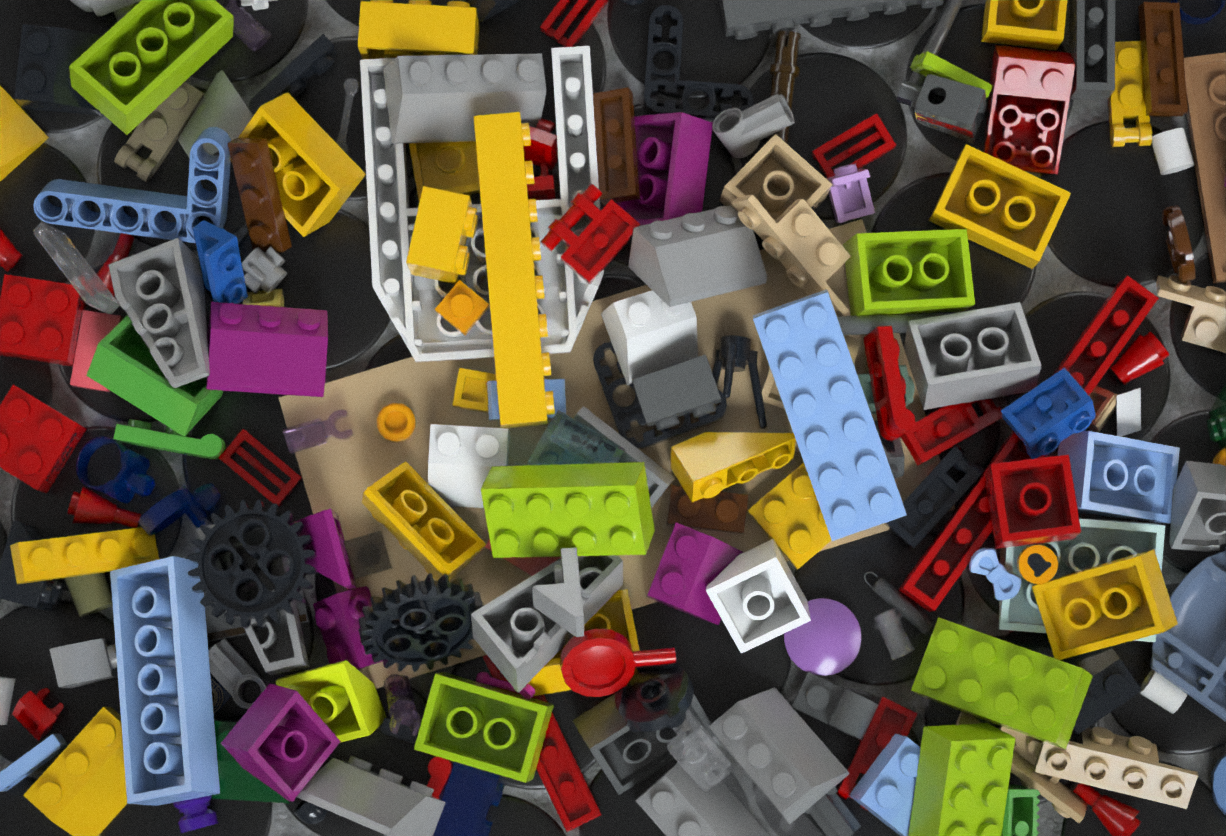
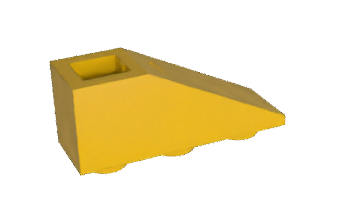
(725, 458)

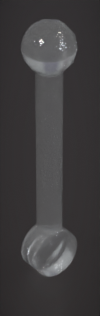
(351, 87)

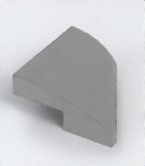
(218, 108)

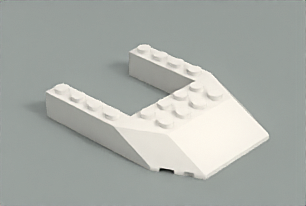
(412, 298)

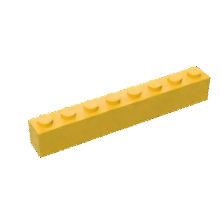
(511, 271)

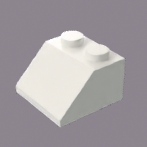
(650, 334)
(462, 459)
(758, 597)

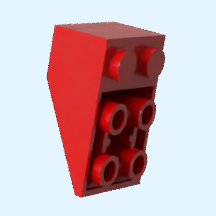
(1028, 107)

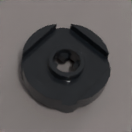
(663, 711)

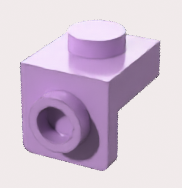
(850, 193)

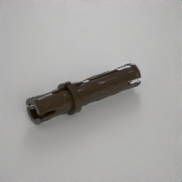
(784, 72)

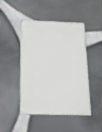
(1128, 412)

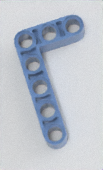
(147, 203)

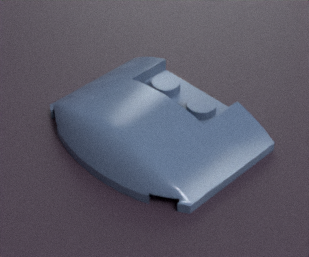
(1195, 649)

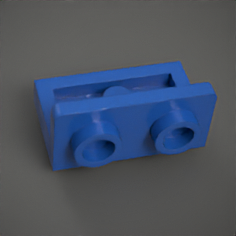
(220, 263)

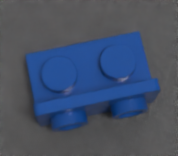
(1050, 413)

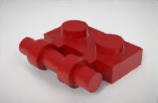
(598, 242)

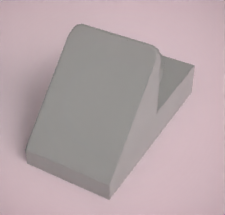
(563, 599)

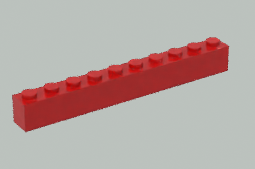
(972, 519)

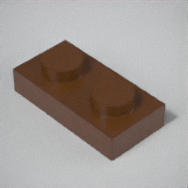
(720, 513)

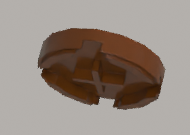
(1179, 244)

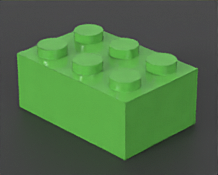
(129, 370)

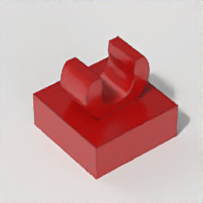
(543, 144)
(543, 186)
(35, 715)

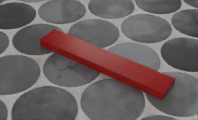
(560, 771)

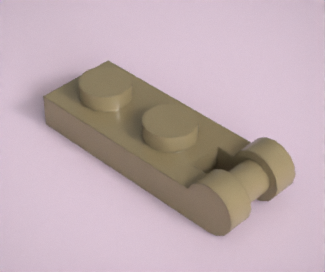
(159, 132)

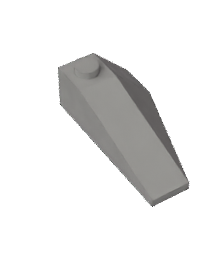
(167, 307)
(1199, 508)

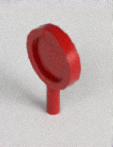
(605, 662)

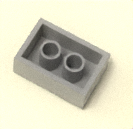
(972, 355)

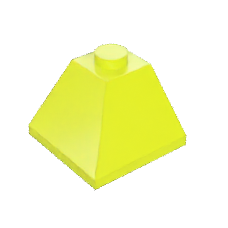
(340, 698)

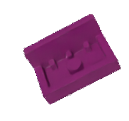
(339, 626)

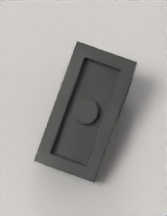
(834, 706)

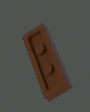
(1162, 59)
(616, 145)
(259, 194)

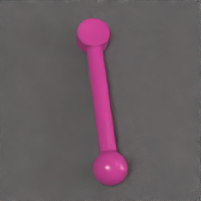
(483, 677)

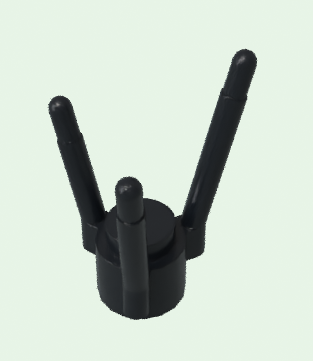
(733, 357)

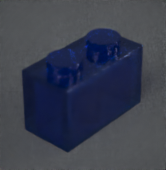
(468, 802)

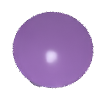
(827, 641)

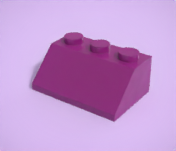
(670, 166)
(267, 349)

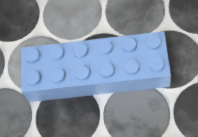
(829, 415)
(164, 683)

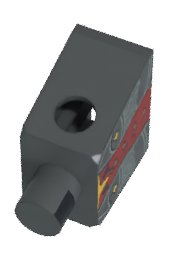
(960, 108)

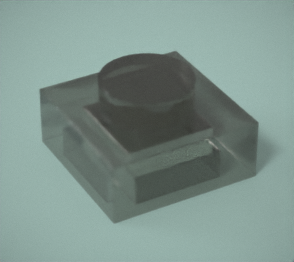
(368, 555)

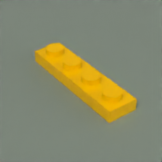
(82, 554)

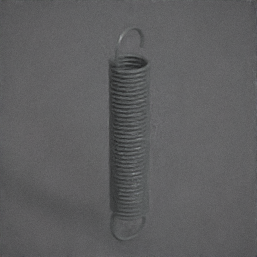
(902, 604)

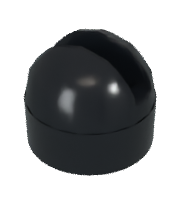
(309, 812)

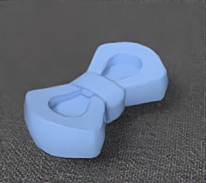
(1005, 584)

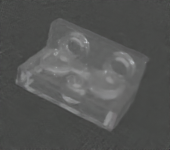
(699, 753)

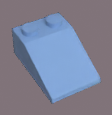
(1122, 476)
(890, 784)

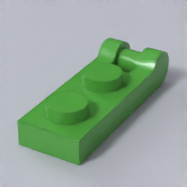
(139, 434)

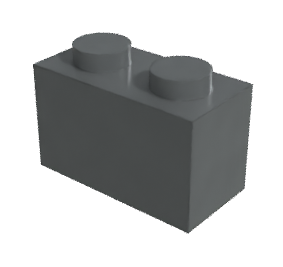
(677, 392)

